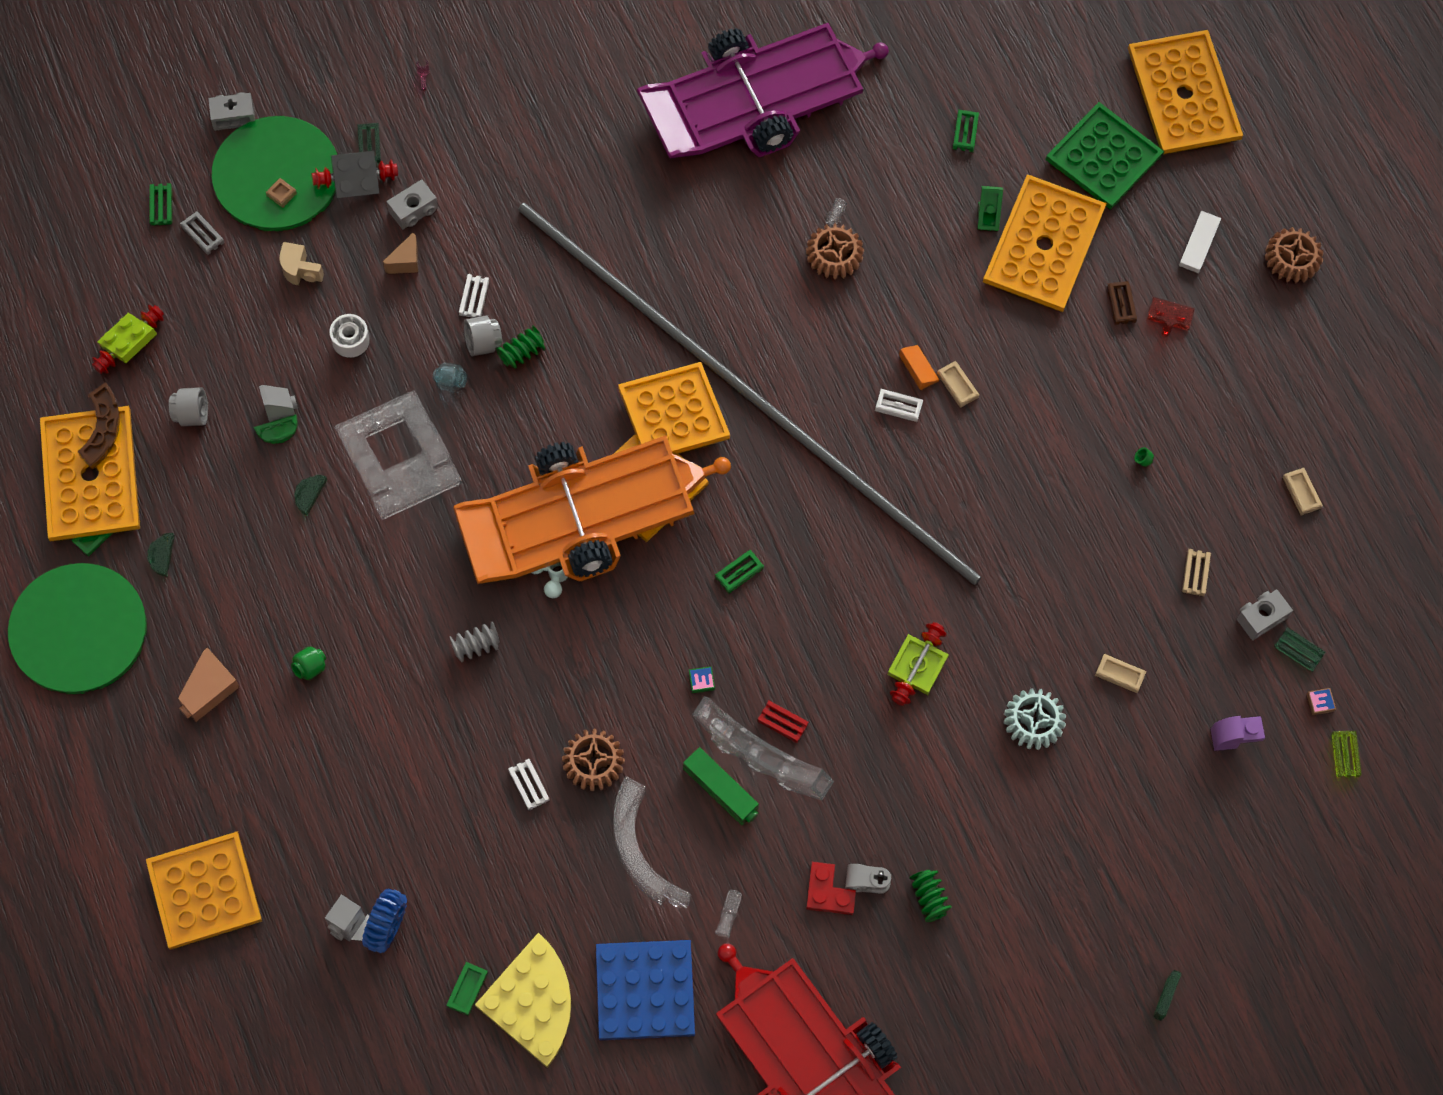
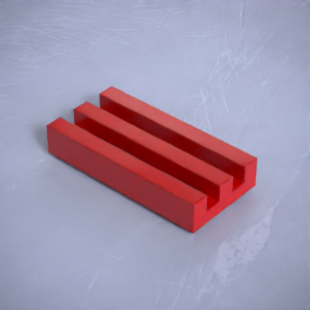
(770, 705)

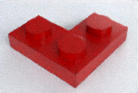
(824, 896)

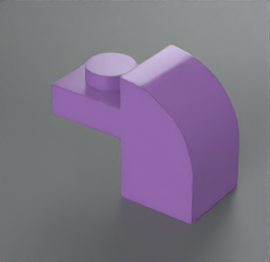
(1235, 730)

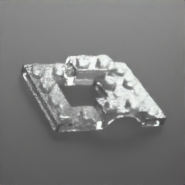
(410, 480)

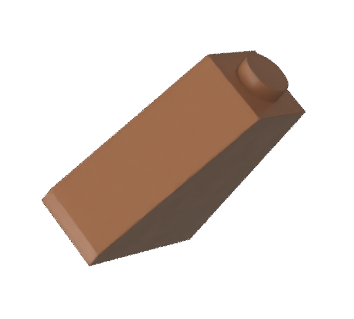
(206, 687)

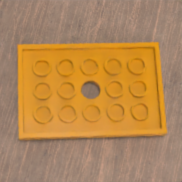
(1189, 63)
(1044, 212)
(82, 506)

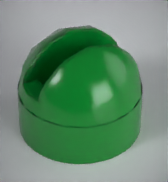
(1146, 455)

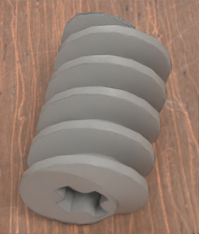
(475, 642)

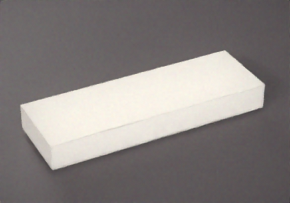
(1200, 242)

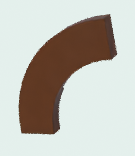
(106, 426)

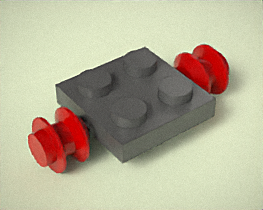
(354, 174)

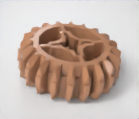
(840, 242)
(1306, 252)
(602, 760)

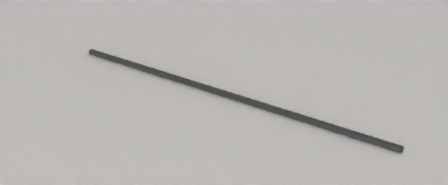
(751, 395)

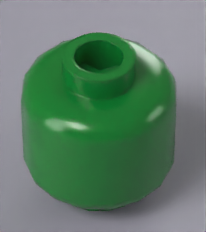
(308, 663)

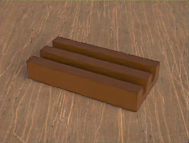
(1117, 319)

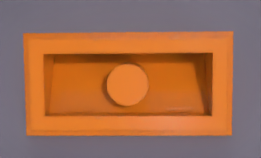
(918, 366)

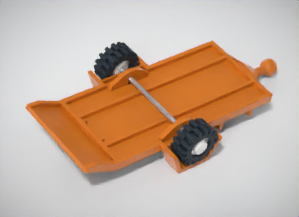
(579, 510)

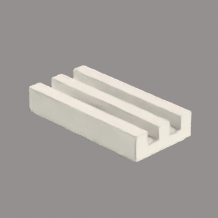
(476, 280)
(897, 412)
(520, 767)

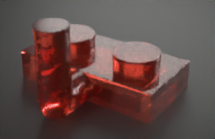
(1170, 315)

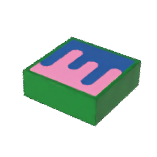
(701, 679)

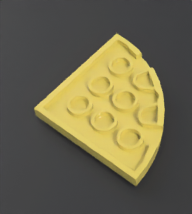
(532, 1001)

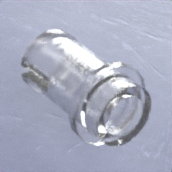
(836, 212)

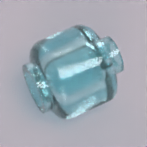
(450, 377)

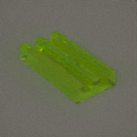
(1337, 754)

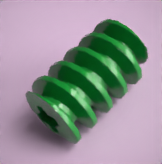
(521, 347)
(930, 895)

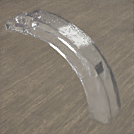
(636, 866)

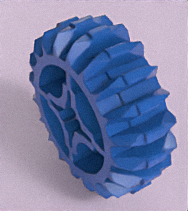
(384, 920)

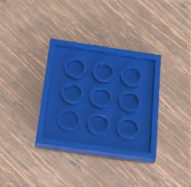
(645, 990)

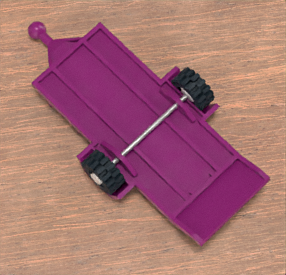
(754, 91)

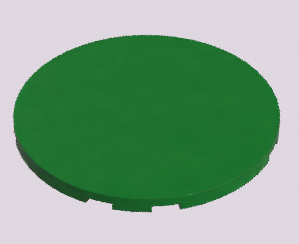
(260, 155)
(77, 628)

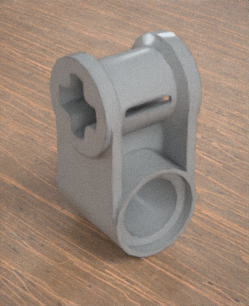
(865, 878)

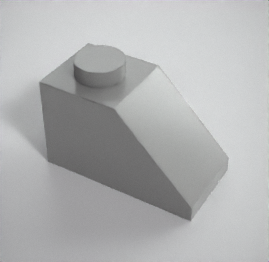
(277, 402)

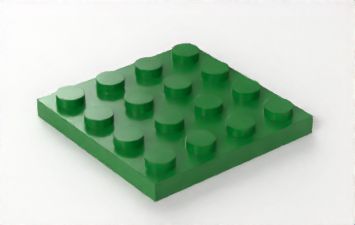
(1104, 155)

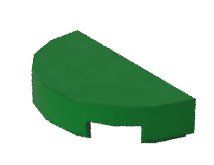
(278, 430)

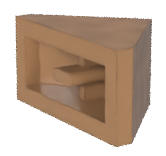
(403, 258)

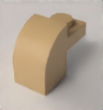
(294, 265)

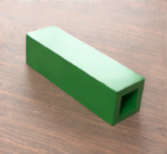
(721, 787)

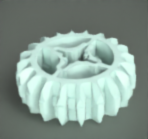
(1043, 720)

